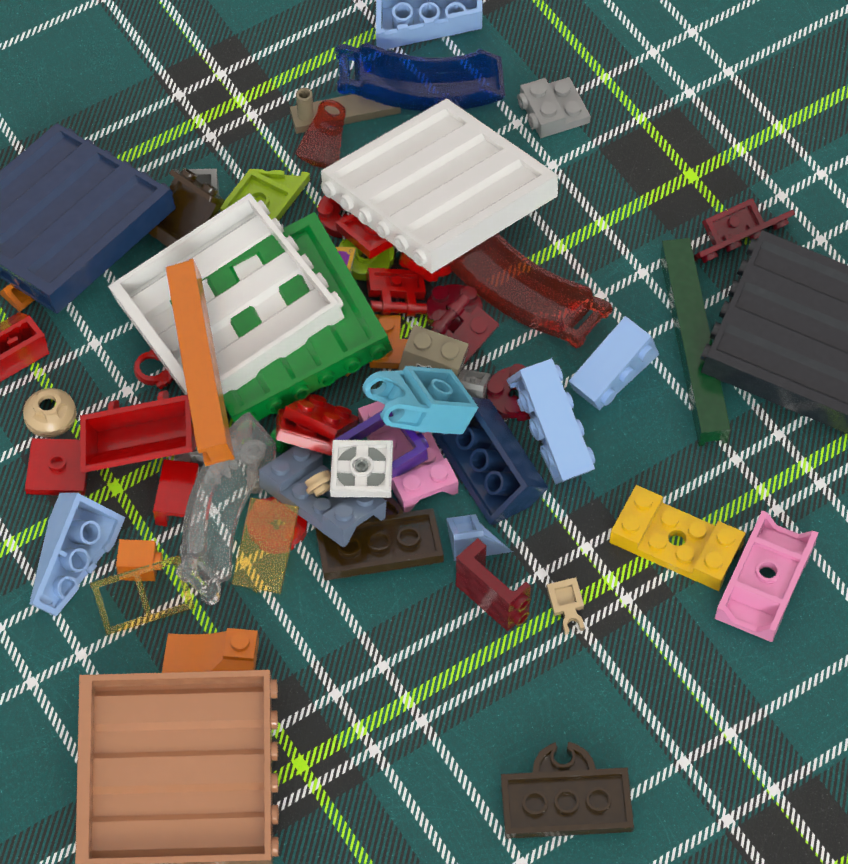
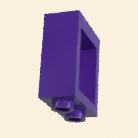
(403, 463)

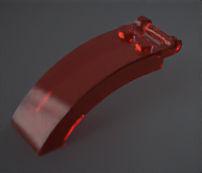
(529, 291)

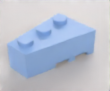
(614, 363)

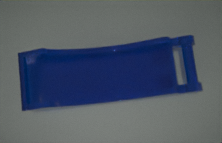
(420, 81)

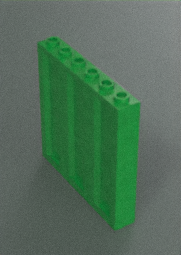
(327, 353)

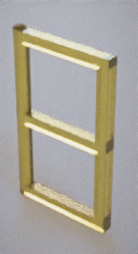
(149, 616)

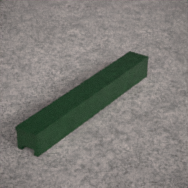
(692, 334)

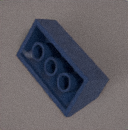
(492, 464)

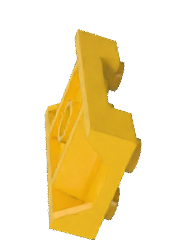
(649, 523)

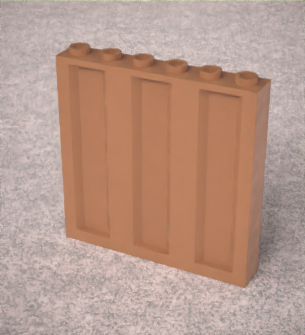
(177, 768)

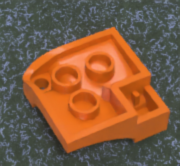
(211, 652)

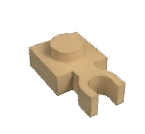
(566, 600)

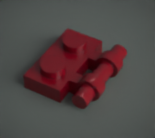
(475, 327)

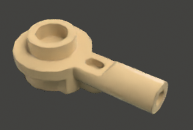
(319, 483)

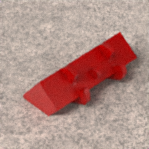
(136, 432)

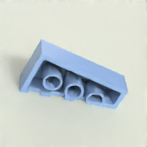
(423, 20)
(553, 420)

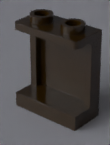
(194, 206)

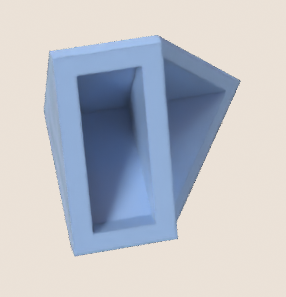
(466, 529)

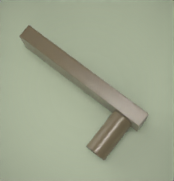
(356, 109)

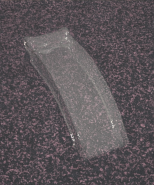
(217, 506)

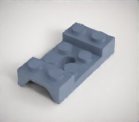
(334, 516)

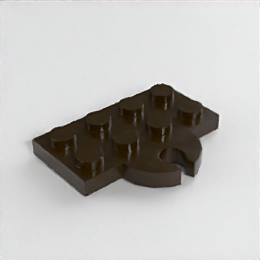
(383, 545)
(566, 797)

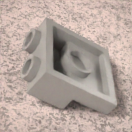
(552, 106)

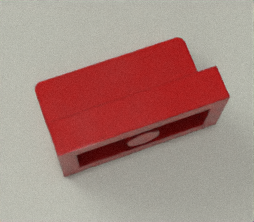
(174, 490)

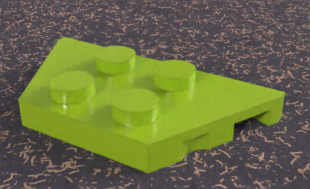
(272, 187)

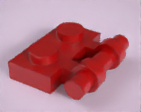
(396, 284)

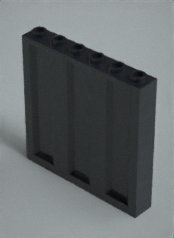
(786, 331)

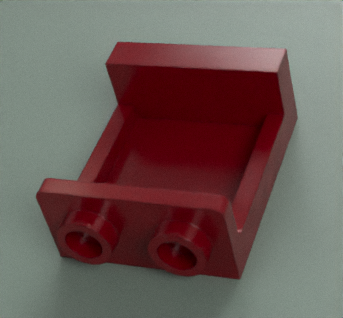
(487, 591)

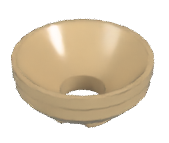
(49, 422)

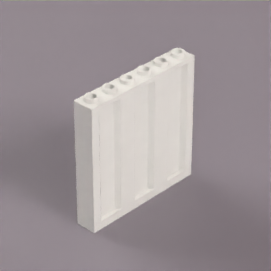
(439, 185)
(284, 328)

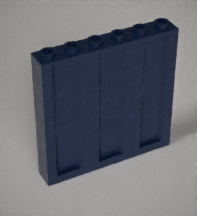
(71, 215)

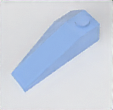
(73, 544)

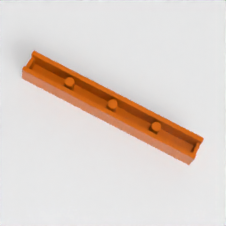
(199, 363)

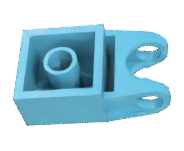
(422, 399)

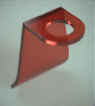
(324, 136)

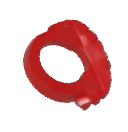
(160, 380)

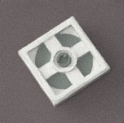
(361, 468)

